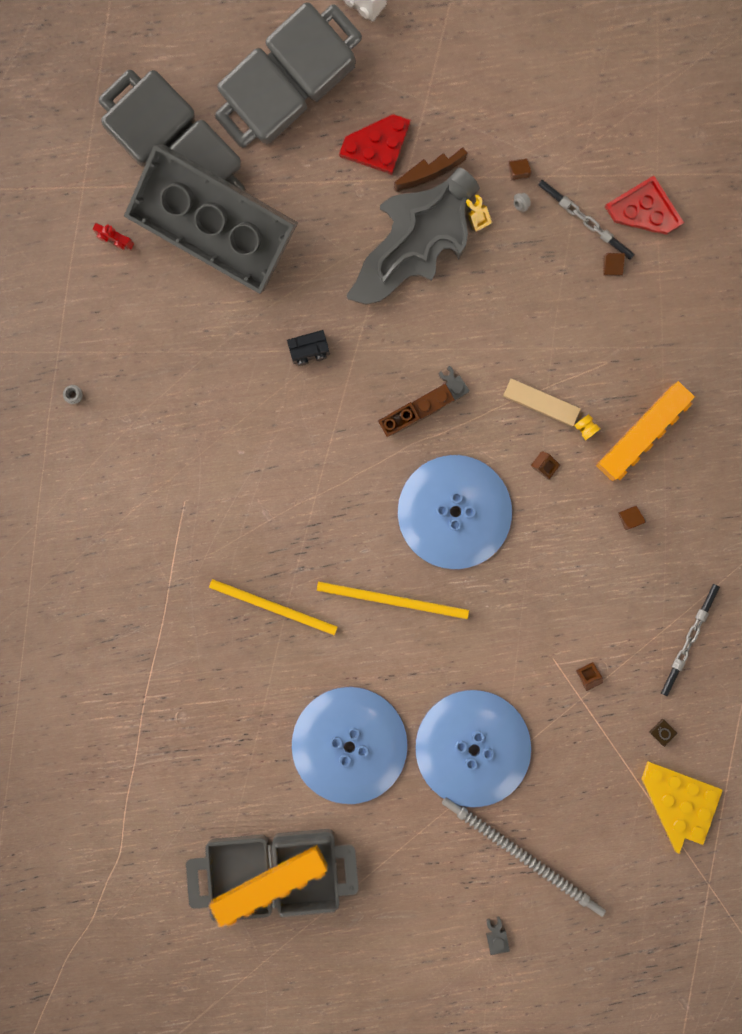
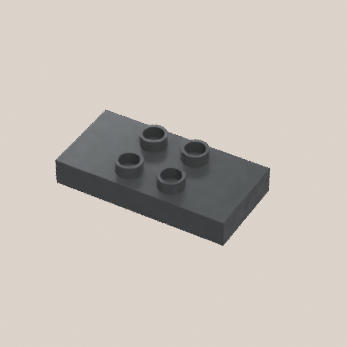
(210, 218)

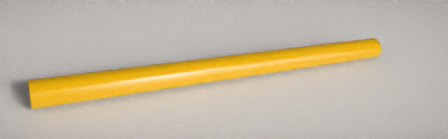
(392, 600)

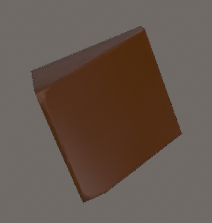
(519, 169)
(613, 264)
(545, 465)
(631, 517)
(590, 676)

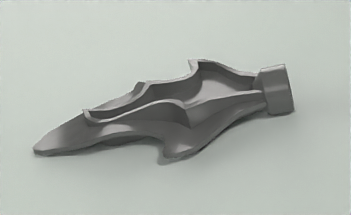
(420, 231)

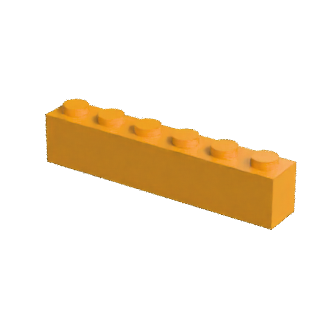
(645, 430)
(268, 886)

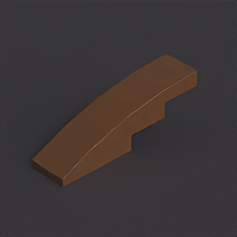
(427, 172)

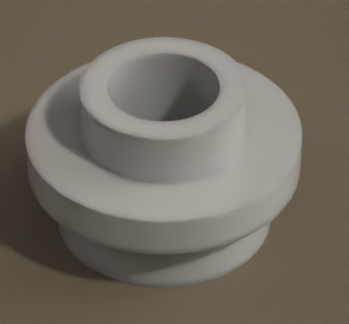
(522, 202)
(67, 392)

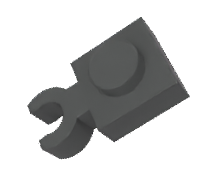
(455, 385)
(497, 938)

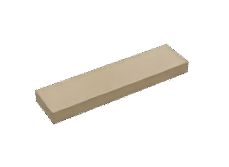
(541, 402)

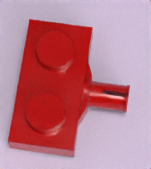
(109, 234)

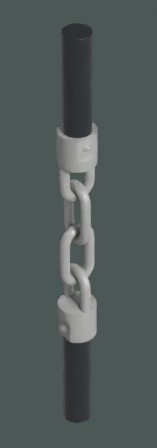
(565, 202)
(701, 616)

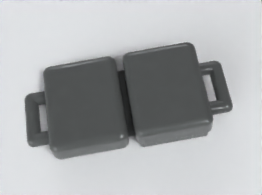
(303, 63)
(158, 115)
(241, 858)

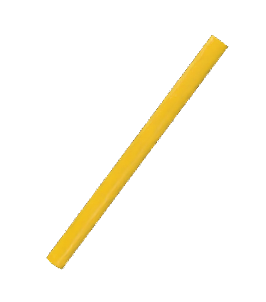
(273, 607)

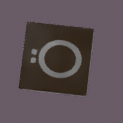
(663, 732)

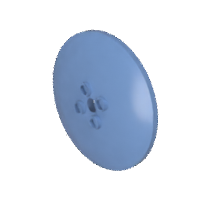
(427, 518)
(356, 717)
(467, 720)

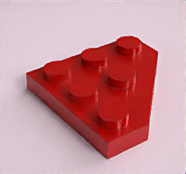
(377, 143)
(645, 208)

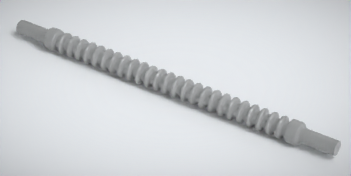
(584, 899)

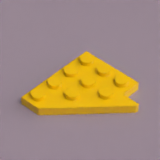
(681, 803)

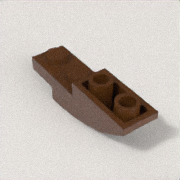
(416, 410)

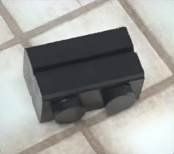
(308, 347)

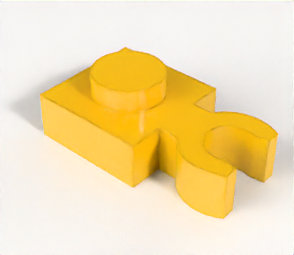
(479, 216)

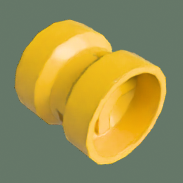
(587, 427)

